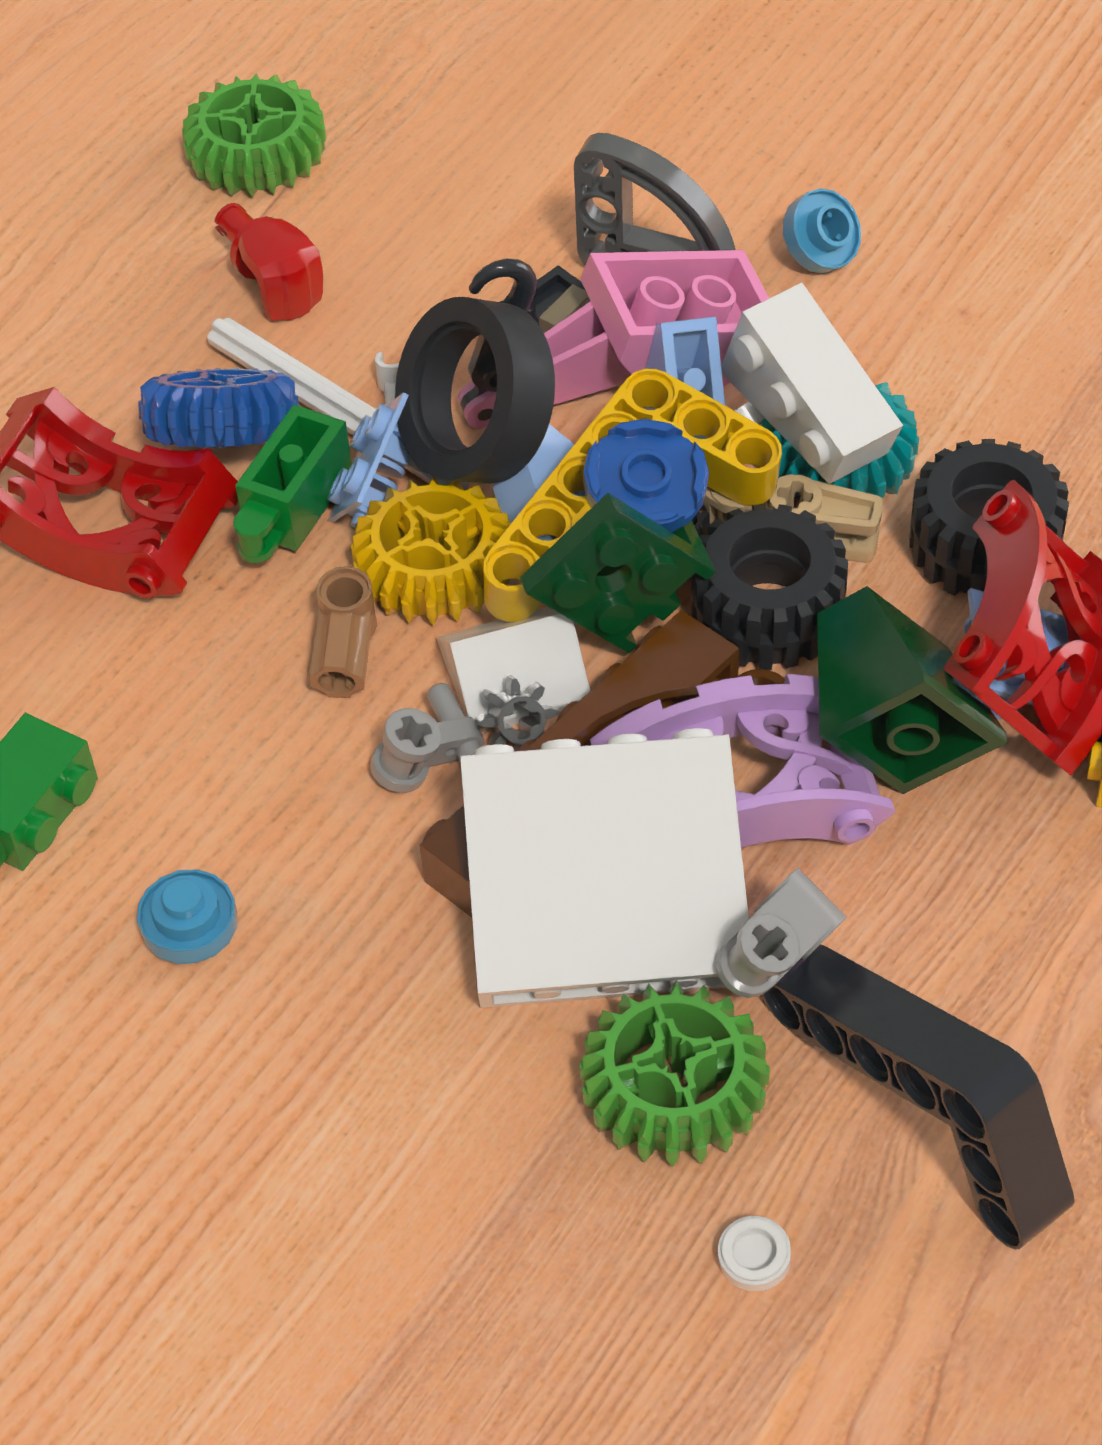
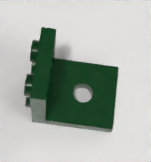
(617, 570)

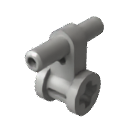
(417, 741)

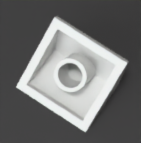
(531, 650)

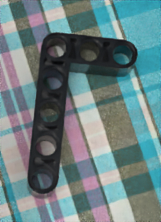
(948, 1071)

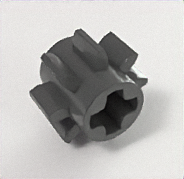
(503, 705)

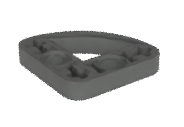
(637, 164)

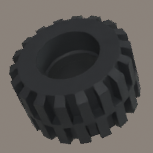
(952, 499)
(769, 549)

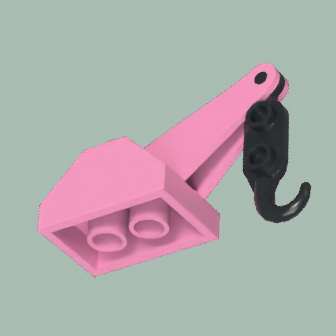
(615, 330)

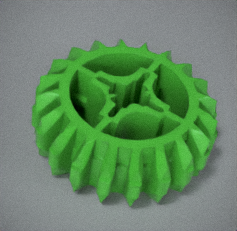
(254, 134)
(647, 1100)

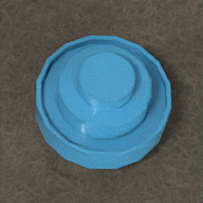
(821, 230)
(187, 916)

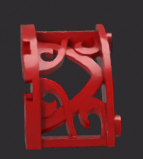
(180, 486)
(1010, 629)

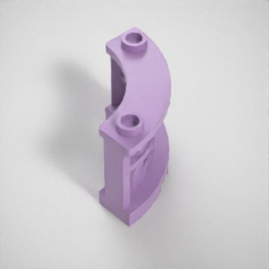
(805, 793)

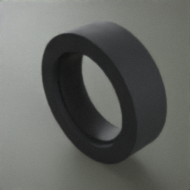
(522, 395)

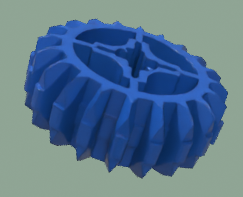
(215, 406)

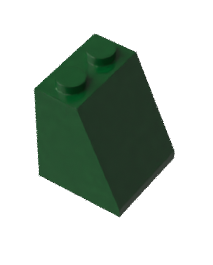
(892, 699)

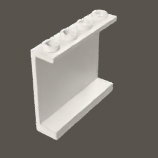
(602, 866)

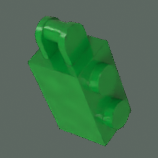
(289, 483)
(41, 783)

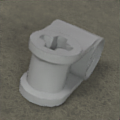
(780, 933)

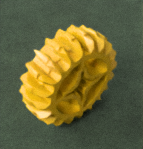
(420, 548)

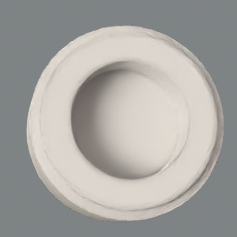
(754, 1253)

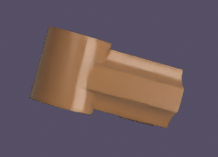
(342, 632)

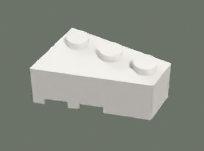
(809, 384)

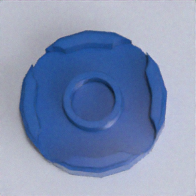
(649, 470)

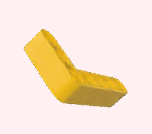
(554, 510)

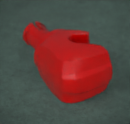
(275, 256)

